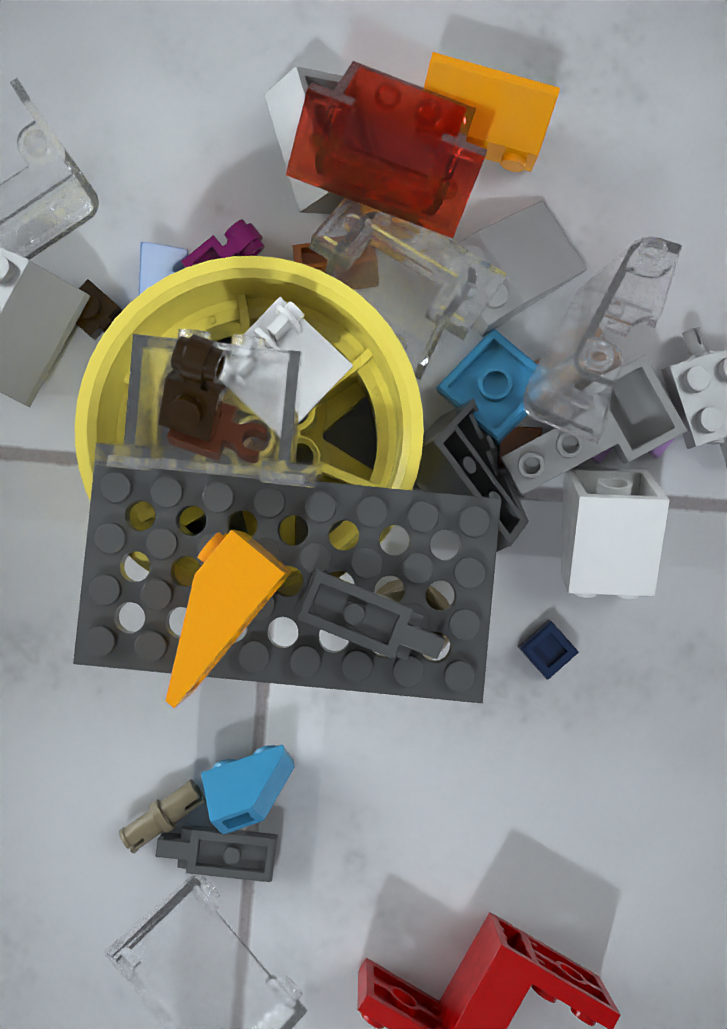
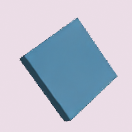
(496, 379)

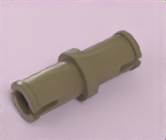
(162, 816)

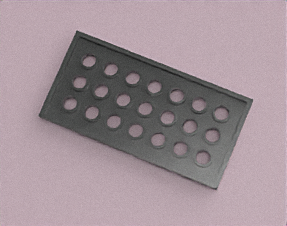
(306, 662)

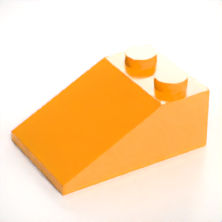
(223, 600)

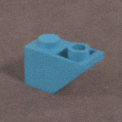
(246, 788)

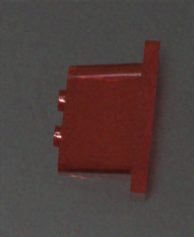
(388, 147)

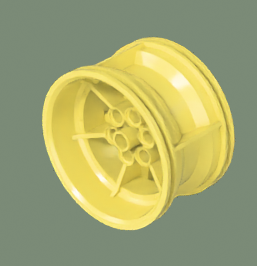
(226, 300)

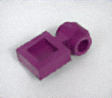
(242, 240)

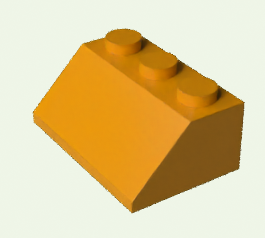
(509, 108)

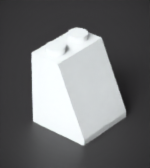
(612, 532)

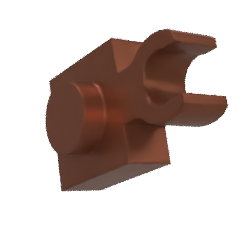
(228, 435)

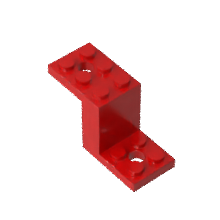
(486, 986)

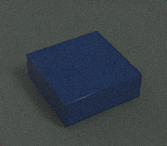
(548, 649)

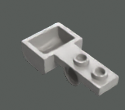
(638, 422)

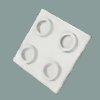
(321, 362)

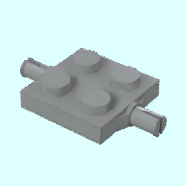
(700, 392)

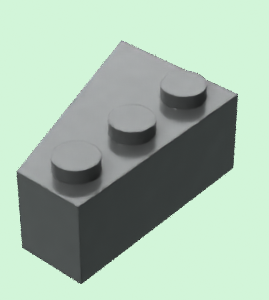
(460, 463)

